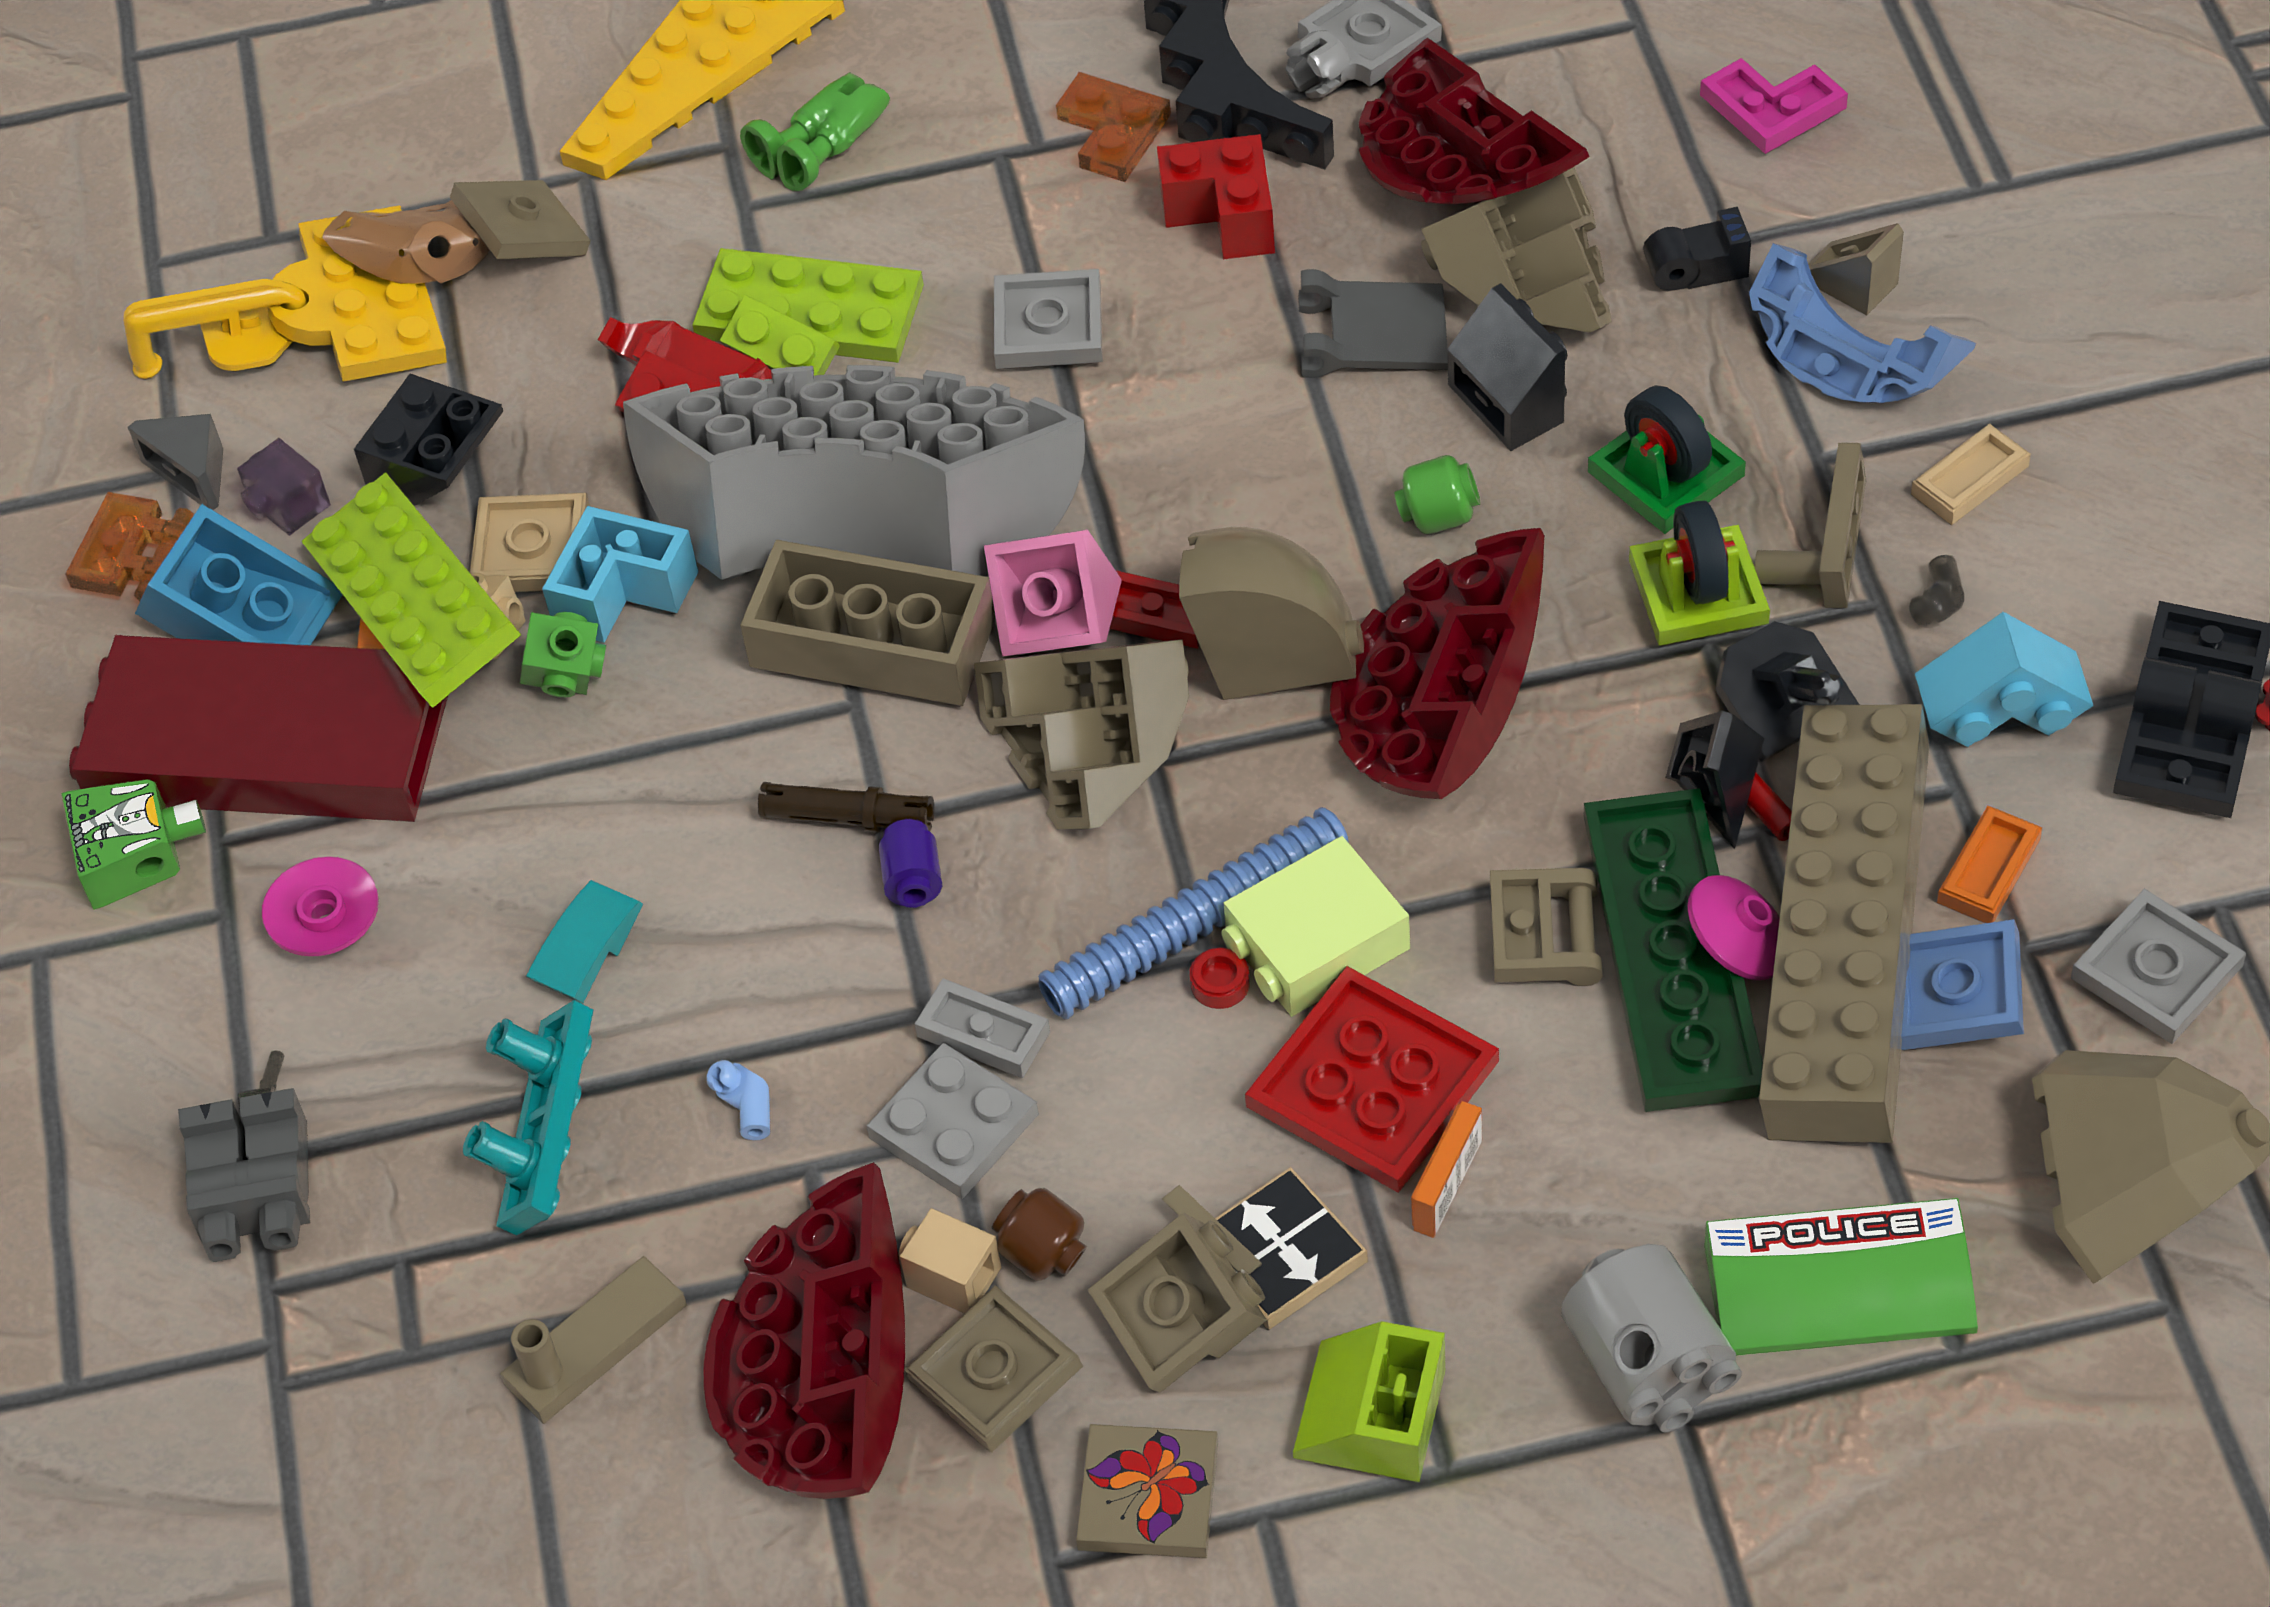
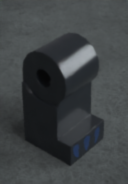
(1700, 253)

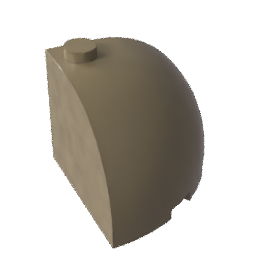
(1266, 613)

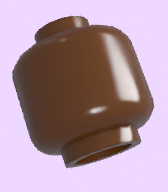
(1039, 1234)

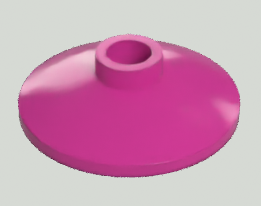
(316, 889)
(1735, 925)

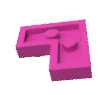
(1771, 113)

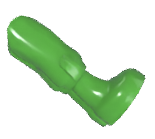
(817, 131)

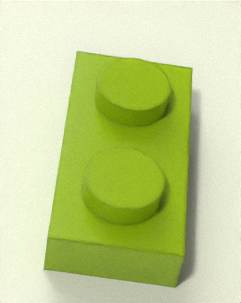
(777, 338)

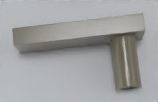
(1835, 563)
(590, 1341)

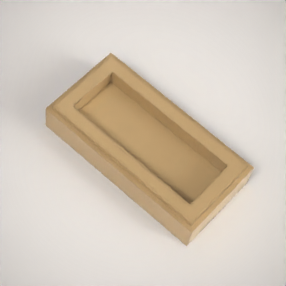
(1970, 474)

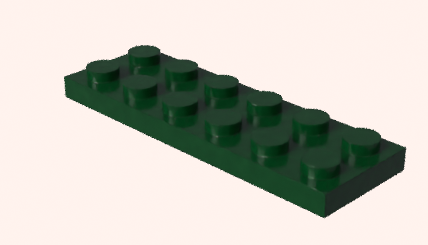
(1680, 1005)

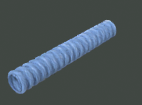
(1178, 919)

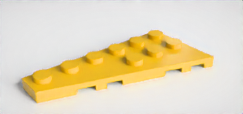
(690, 58)

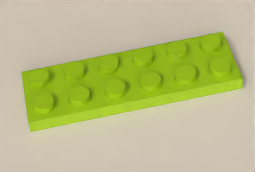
(410, 589)

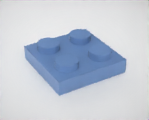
(1963, 985)

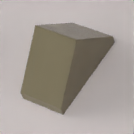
(1860, 267)

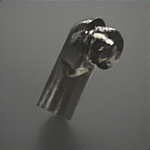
(1943, 596)

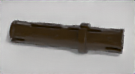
(835, 806)

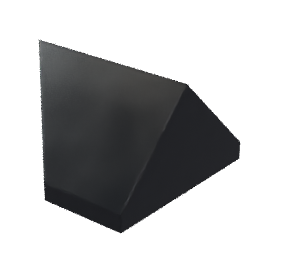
(1720, 759)

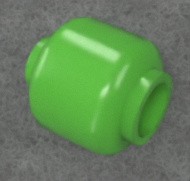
(1437, 494)

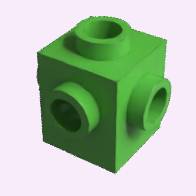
(561, 654)

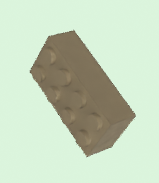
(868, 622)

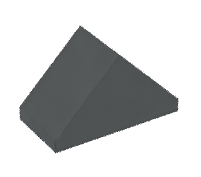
(183, 453)

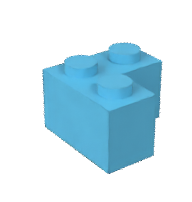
(619, 561)
(2000, 675)

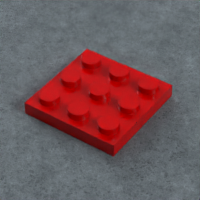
(1372, 1078)

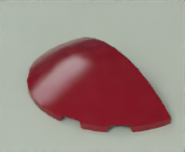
(1451, 139)
(1442, 667)
(814, 1346)

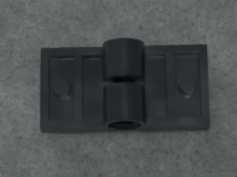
(2194, 709)

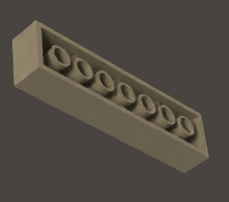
(1845, 925)

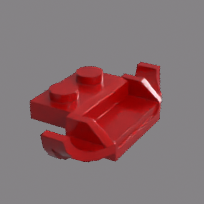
(673, 356)

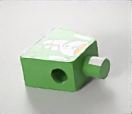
(126, 837)

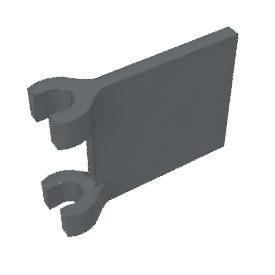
(1373, 325)

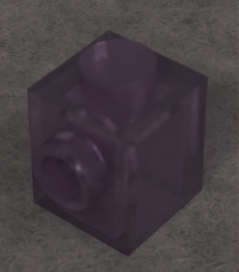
(282, 487)

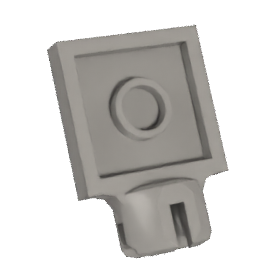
(1355, 42)

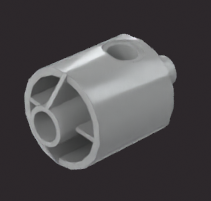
(1649, 1336)

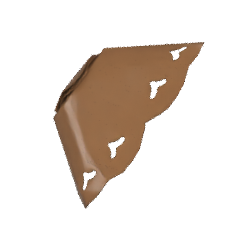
(375, 242)

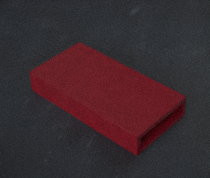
(260, 728)

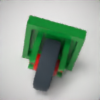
(1664, 458)

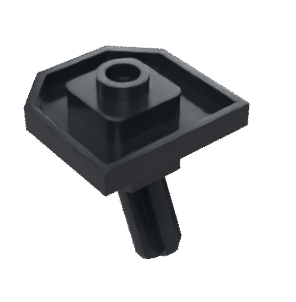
(1773, 677)

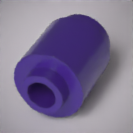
(910, 864)

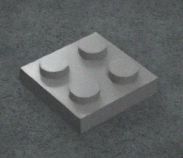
(1047, 318)
(2158, 966)
(952, 1120)

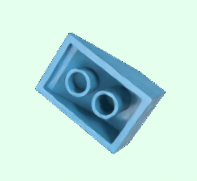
(235, 588)

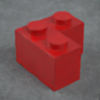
(1220, 184)

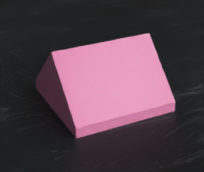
(1051, 592)

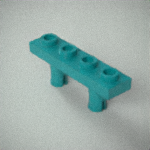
(552, 1093)

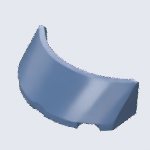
(1831, 353)

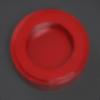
(1219, 978)

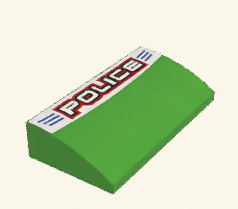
(1841, 1276)

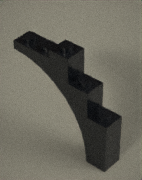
(1222, 92)

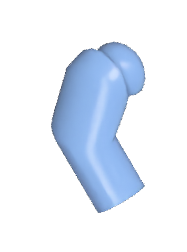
(746, 1093)

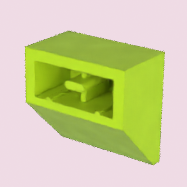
(1373, 1400)

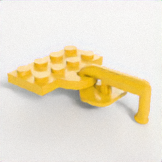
(313, 302)

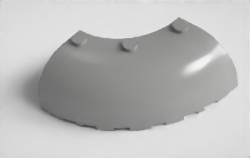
(854, 465)

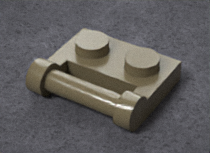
(1525, 929)

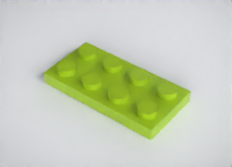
(853, 303)

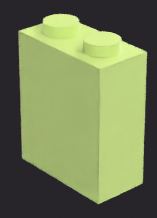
(1313, 923)

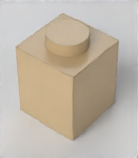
(949, 1260)

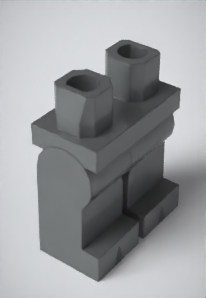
(246, 1176)

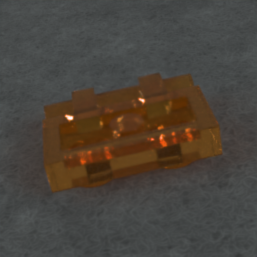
(117, 540)

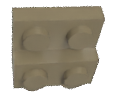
(1179, 1300)

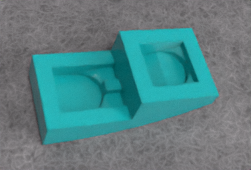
(582, 938)

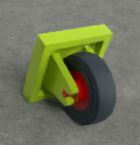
(1698, 578)

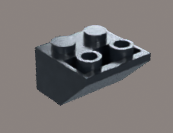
(1509, 369)
(425, 437)

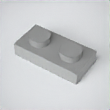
(982, 1027)

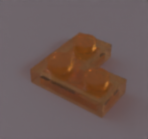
(1121, 123)

